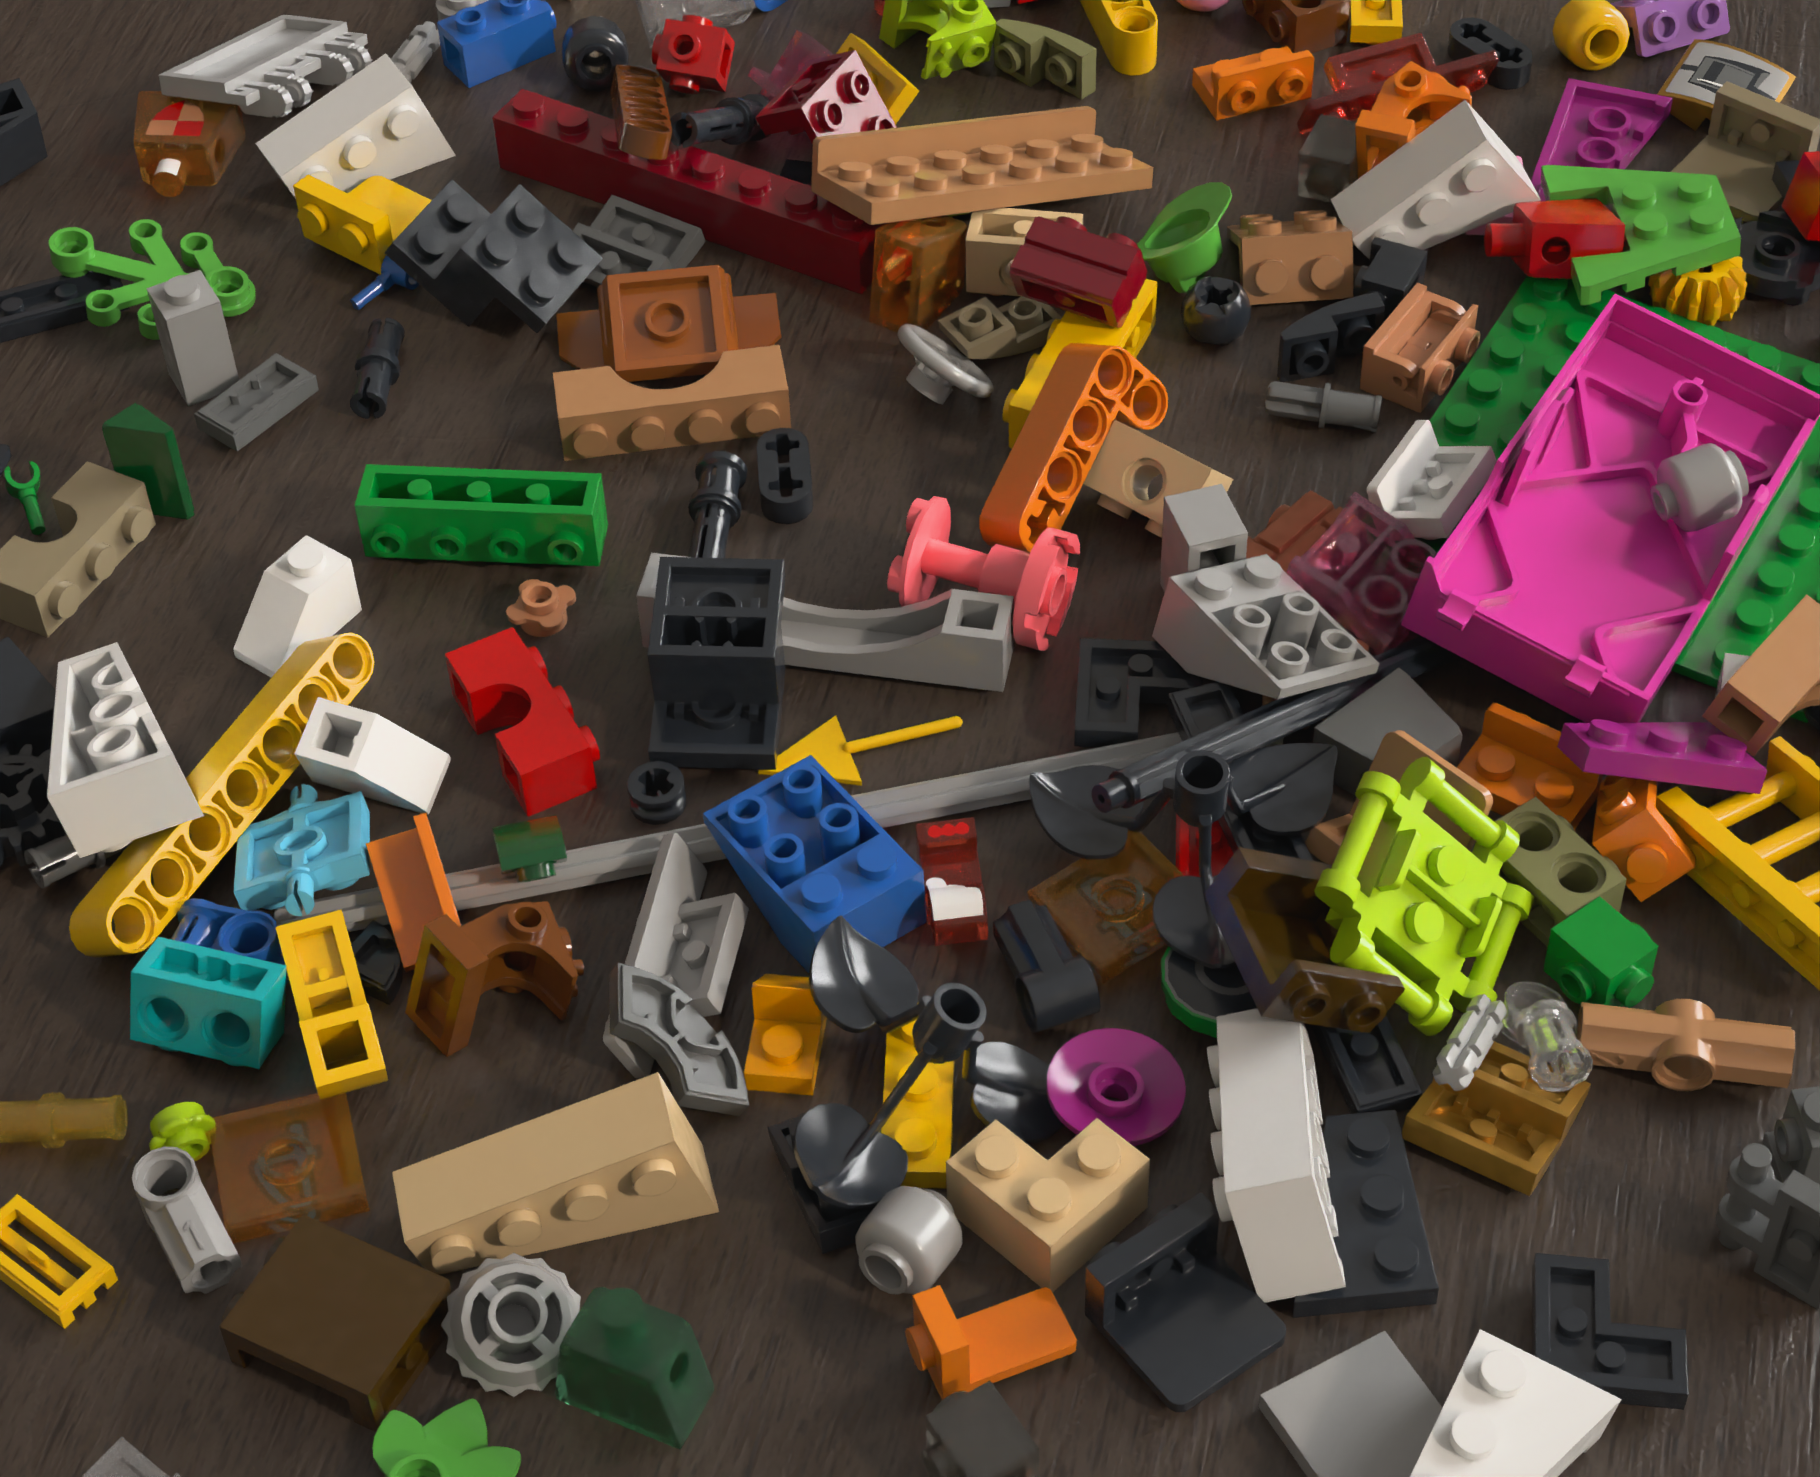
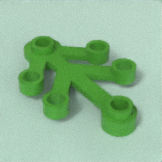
(75, 256)

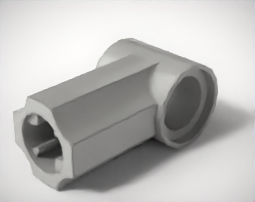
(184, 1220)

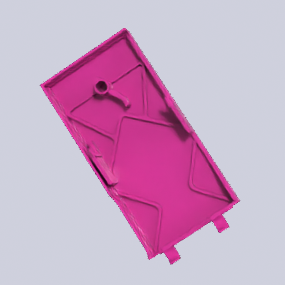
(1562, 558)

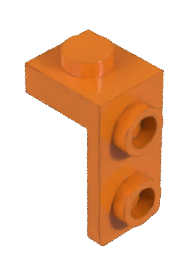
(1638, 836)
(987, 1342)

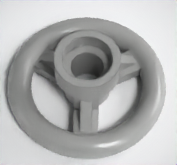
(941, 367)

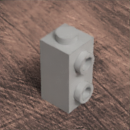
(193, 337)

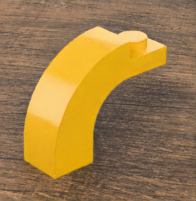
(331, 1005)

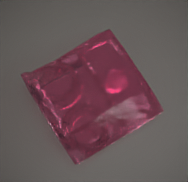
(1364, 572)

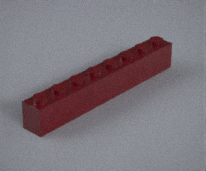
(723, 197)

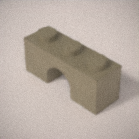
(100, 524)

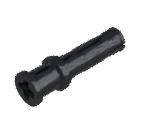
(729, 121)
(715, 502)

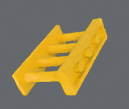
(1741, 873)

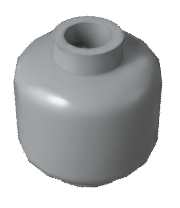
(1699, 487)
(908, 1240)

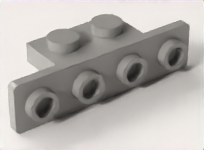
(682, 940)

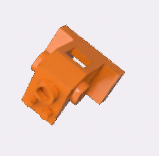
(1404, 99)

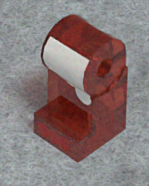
(952, 881)

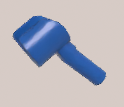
(390, 275)

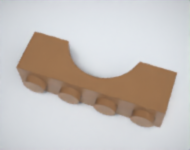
(611, 416)

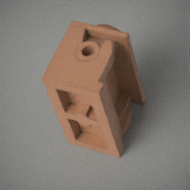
(1419, 349)

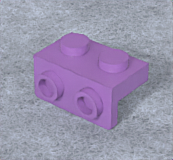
(1673, 23)

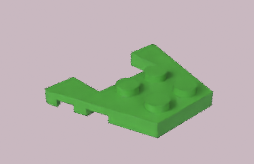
(1667, 218)

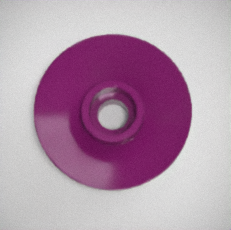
(1121, 1067)

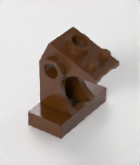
(467, 960)

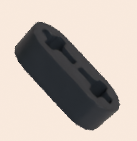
(1478, 36)
(784, 475)

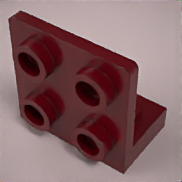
(827, 99)

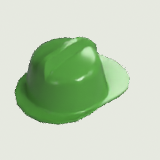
(1187, 236)

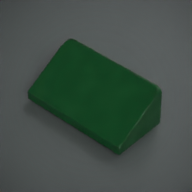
(148, 451)

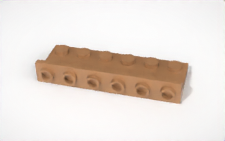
(972, 165)

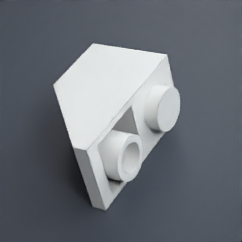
(370, 755)

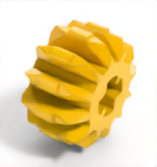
(1701, 294)

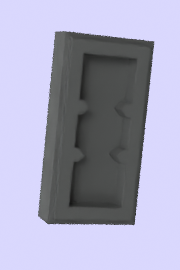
(256, 402)

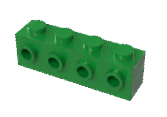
(482, 515)

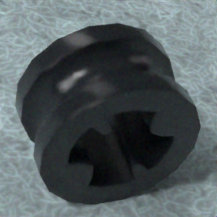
(660, 808)

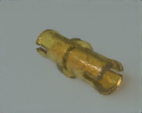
(60, 1119)

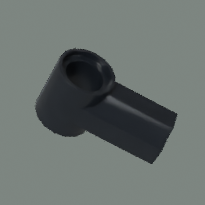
(1048, 979)

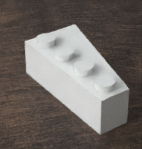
(110, 759)
(1273, 1155)

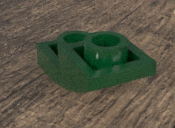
(530, 848)

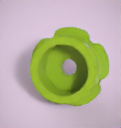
(183, 1127)

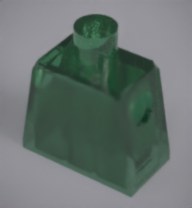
(634, 1366)

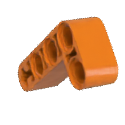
(1063, 436)

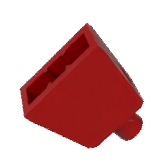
(1553, 232)

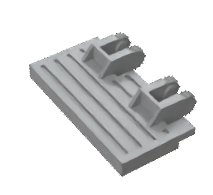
(271, 65)

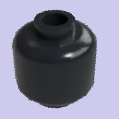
(592, 51)

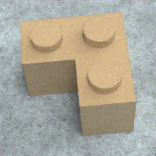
(1050, 1211)

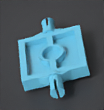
(302, 852)

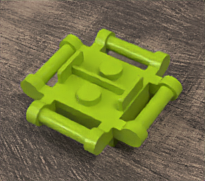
(1420, 900)

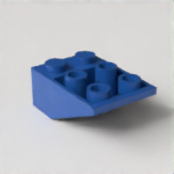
(817, 856)

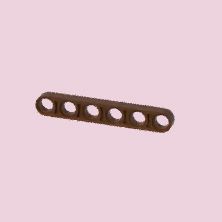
(640, 112)

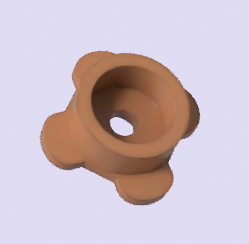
(541, 607)

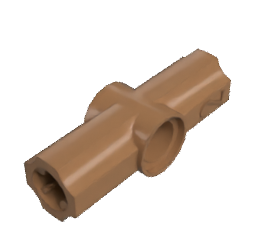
(1687, 1045)

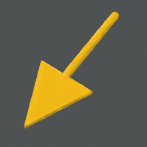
(834, 753)

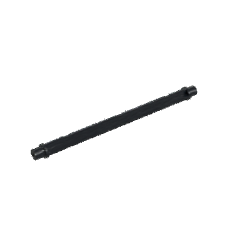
(1262, 726)

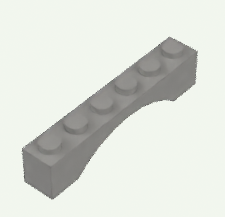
(944, 640)

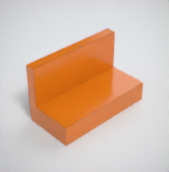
(411, 885)

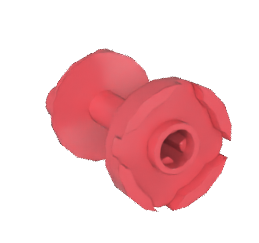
(1036, 579)

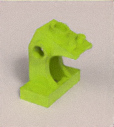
(959, 31)

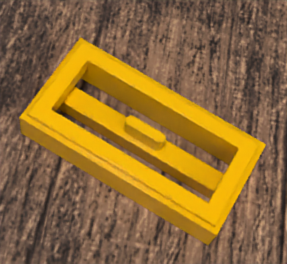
(75, 1291)

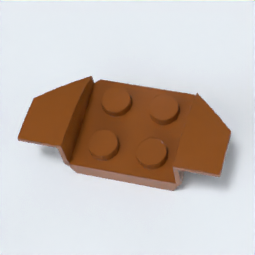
(666, 324)

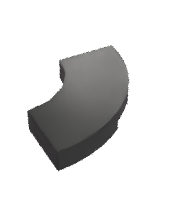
(689, 1051)

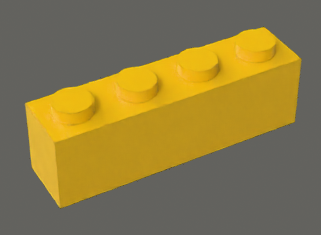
(1079, 329)

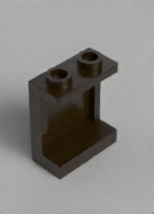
(1284, 944)
(340, 1317)

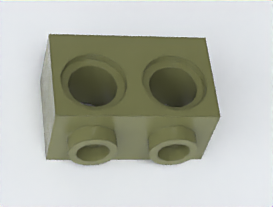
(1557, 868)

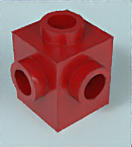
(693, 54)

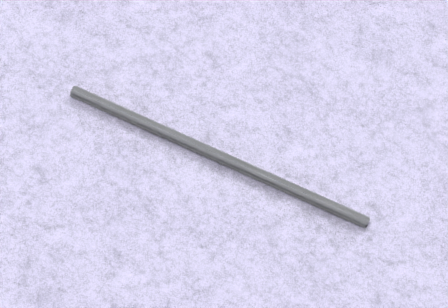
(638, 854)

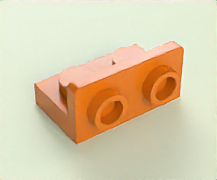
(1255, 81)
(1522, 761)

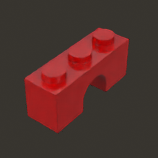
(544, 751)

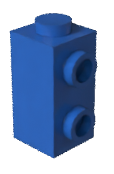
(496, 38)

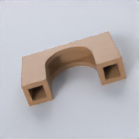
(1772, 681)

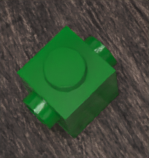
(1601, 957)

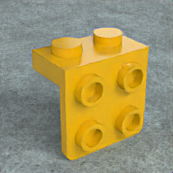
(359, 222)

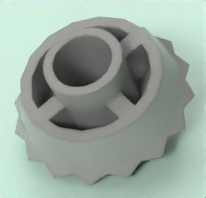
(510, 1323)

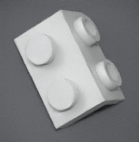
(1430, 483)

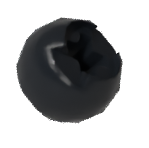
(1215, 310)

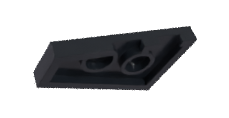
(1377, 1220)

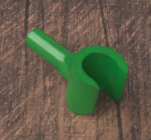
(28, 496)

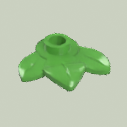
(445, 1447)

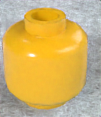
(1591, 33)

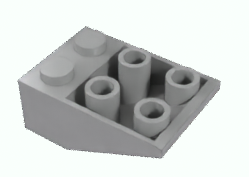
(1256, 631)

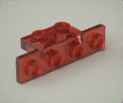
(1360, 74)

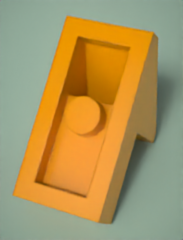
(784, 1036)

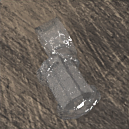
(1548, 1033)

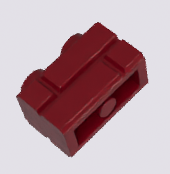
(1079, 270)

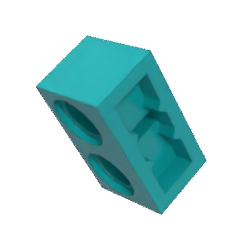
(207, 1002)

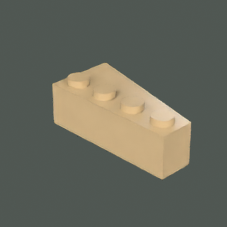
(557, 1181)

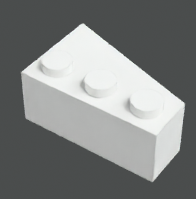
(358, 132)
(1436, 185)
(1513, 1417)

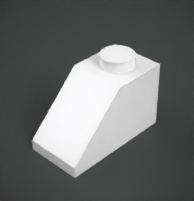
(298, 600)

